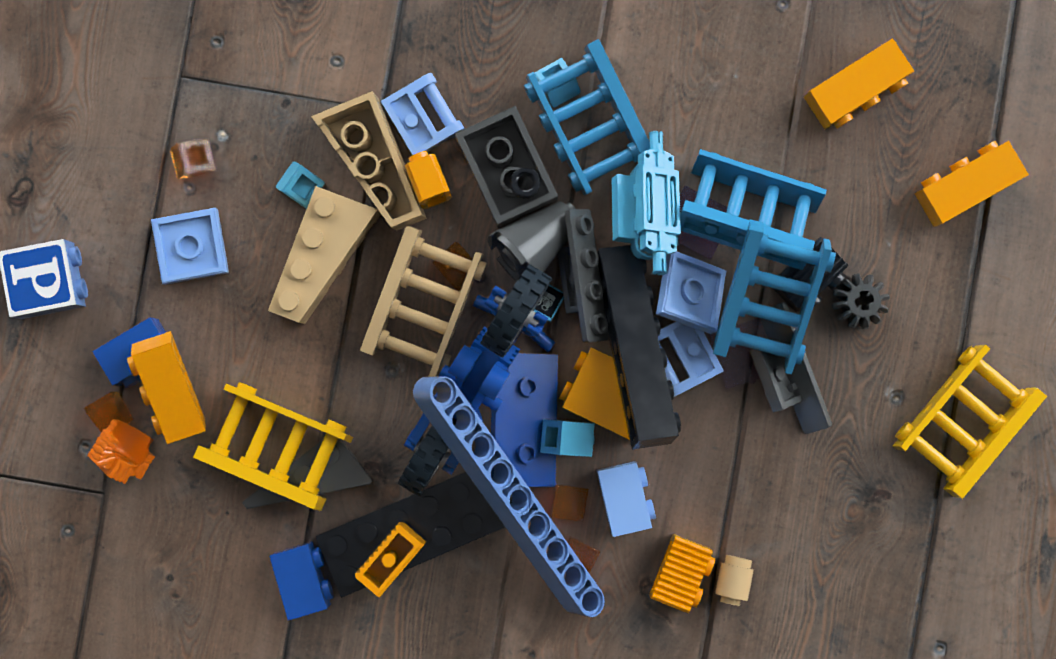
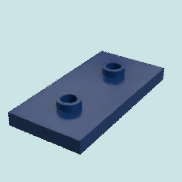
(517, 425)

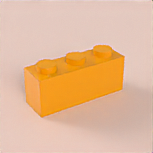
(859, 85)
(970, 182)
(167, 388)

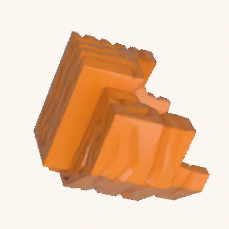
(122, 451)

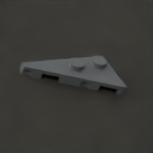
(341, 473)

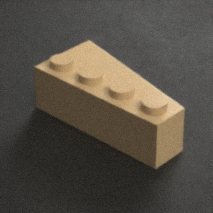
(370, 151)
(322, 247)

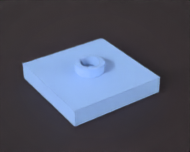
(189, 246)
(691, 292)

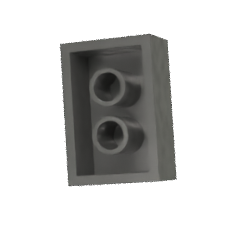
(493, 154)

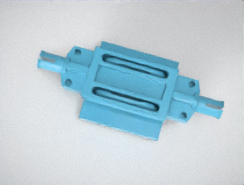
(648, 206)

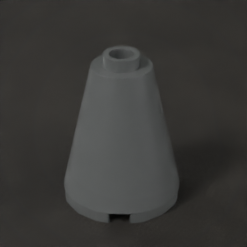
(531, 239)

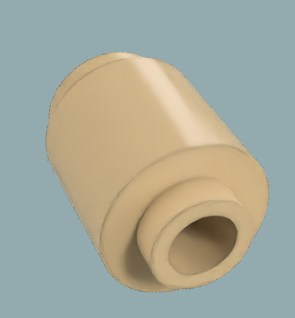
(734, 580)

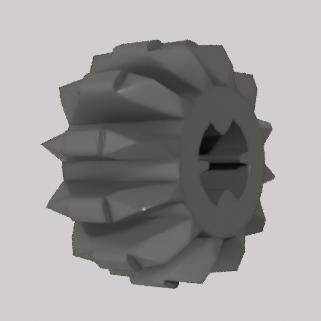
(851, 292)

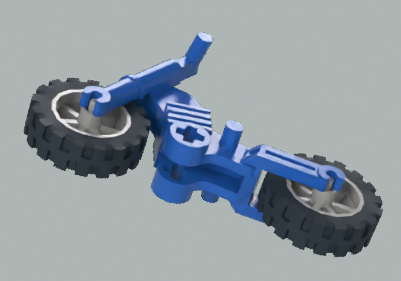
(481, 370)

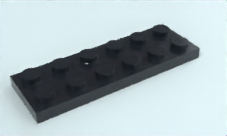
(442, 515)

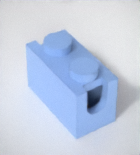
(625, 498)

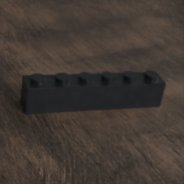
(636, 349)

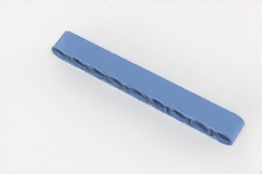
(497, 492)

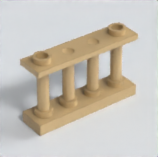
(402, 276)

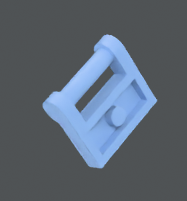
(412, 119)
(694, 354)

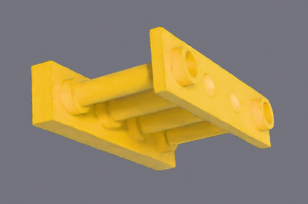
(1001, 427)
(277, 478)

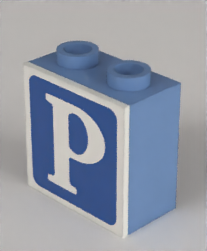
(42, 279)

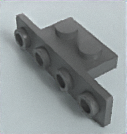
(582, 277)
(786, 389)

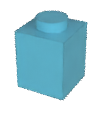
(567, 438)

